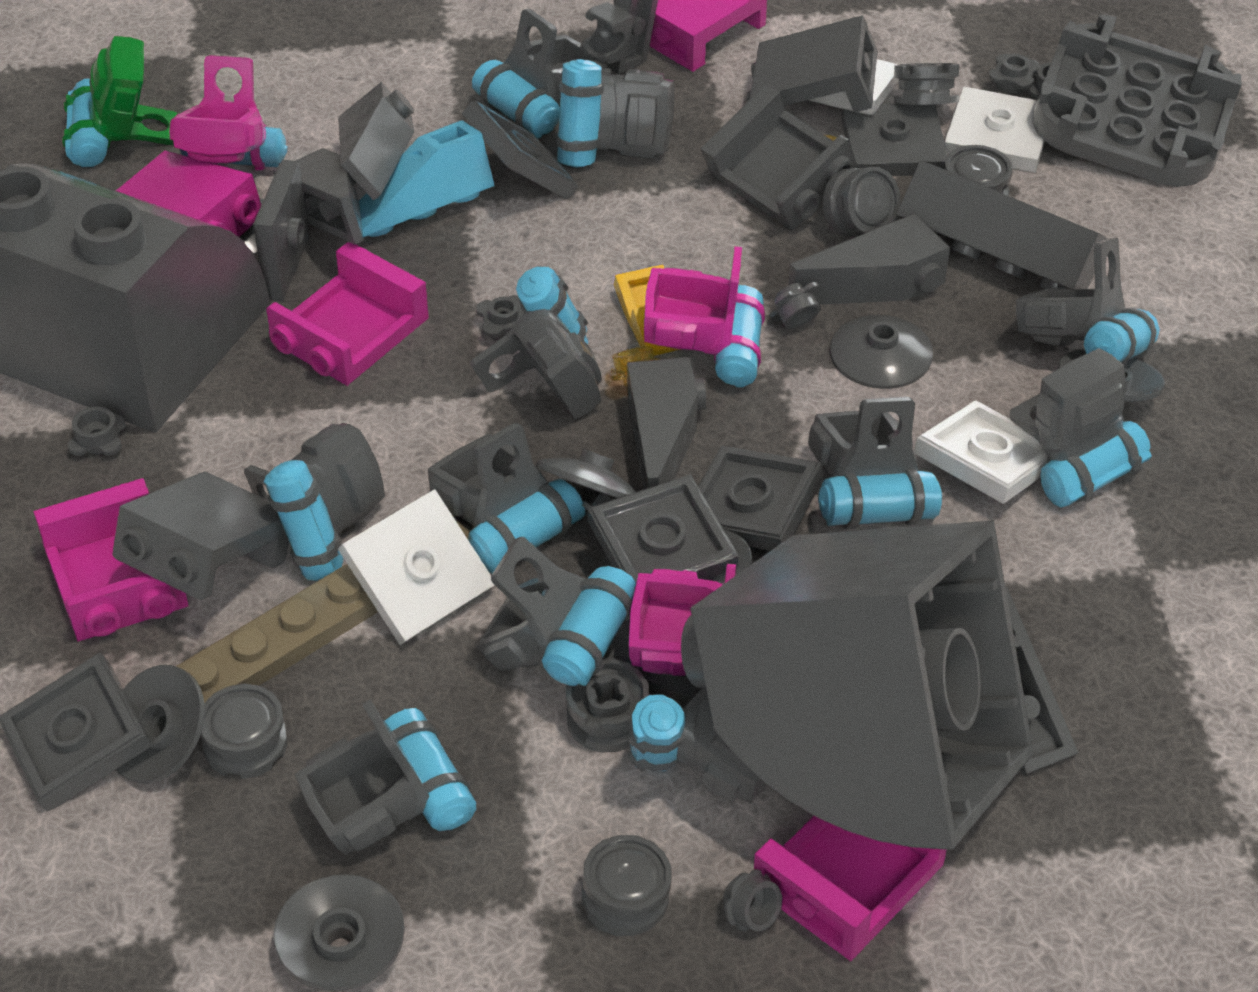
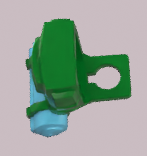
(108, 105)

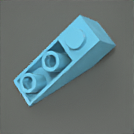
(430, 174)

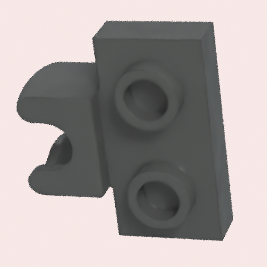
(621, 33)

